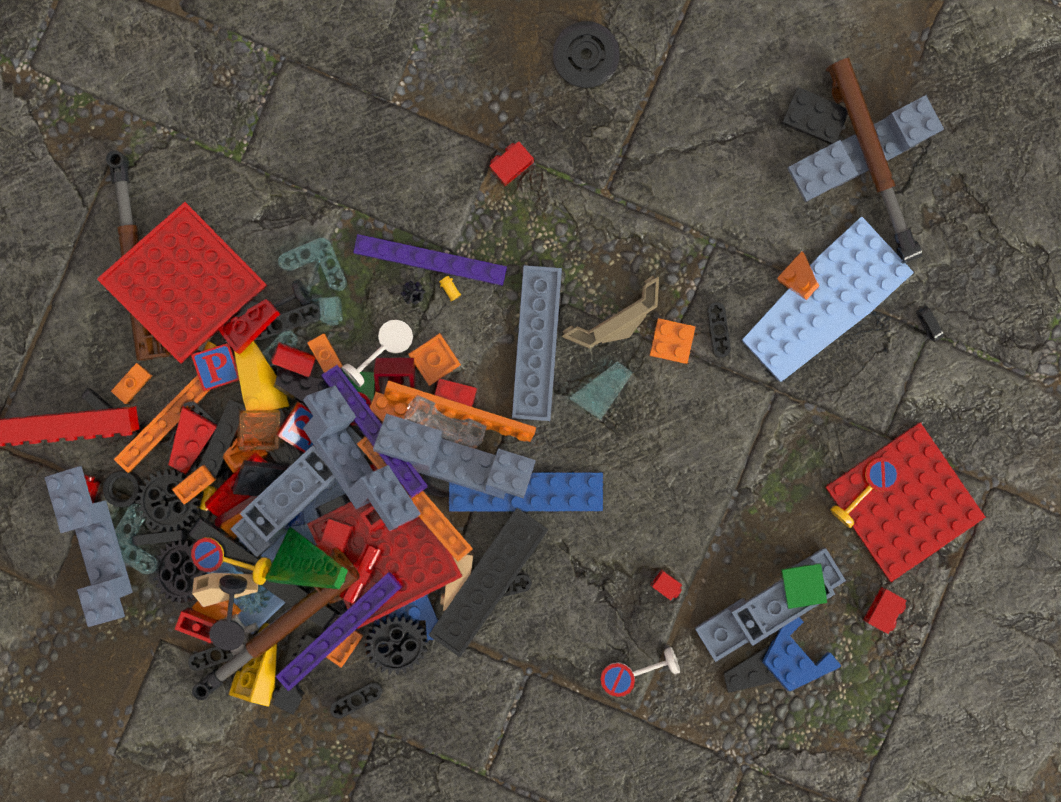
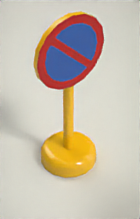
(882, 476)
(209, 556)

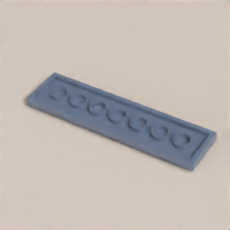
(536, 343)

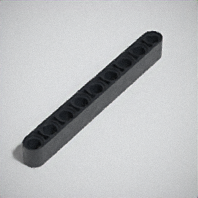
(237, 551)

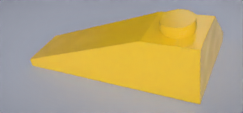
(258, 381)
(257, 678)

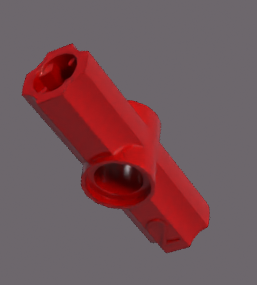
(364, 566)

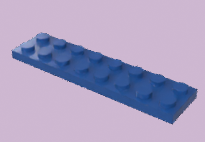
(544, 493)

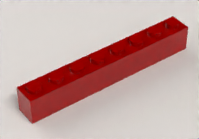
(68, 426)

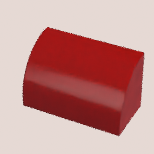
(293, 359)

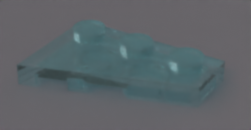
(603, 390)

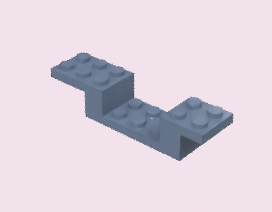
(845, 160)
(452, 461)
(348, 464)
(285, 498)
(97, 543)
(763, 613)

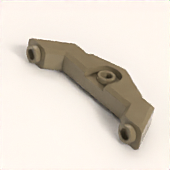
(621, 324)

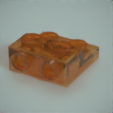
(258, 430)

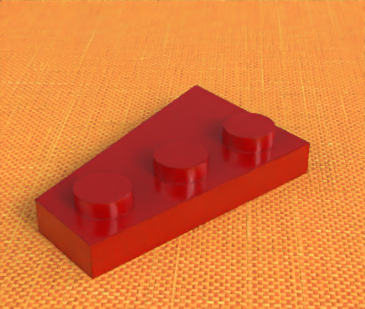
(248, 327)
(190, 438)

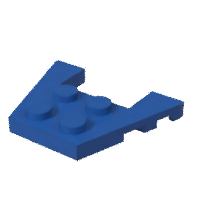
(419, 610)
(791, 664)

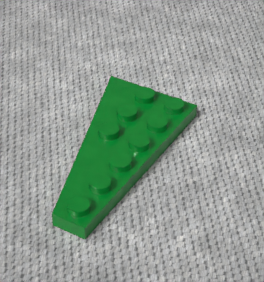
(304, 564)

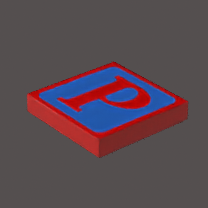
(215, 367)
(292, 428)

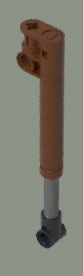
(847, 90)
(145, 344)
(278, 629)

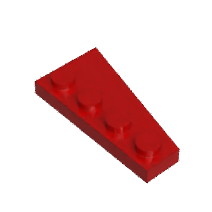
(224, 498)

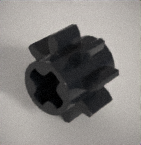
(412, 292)

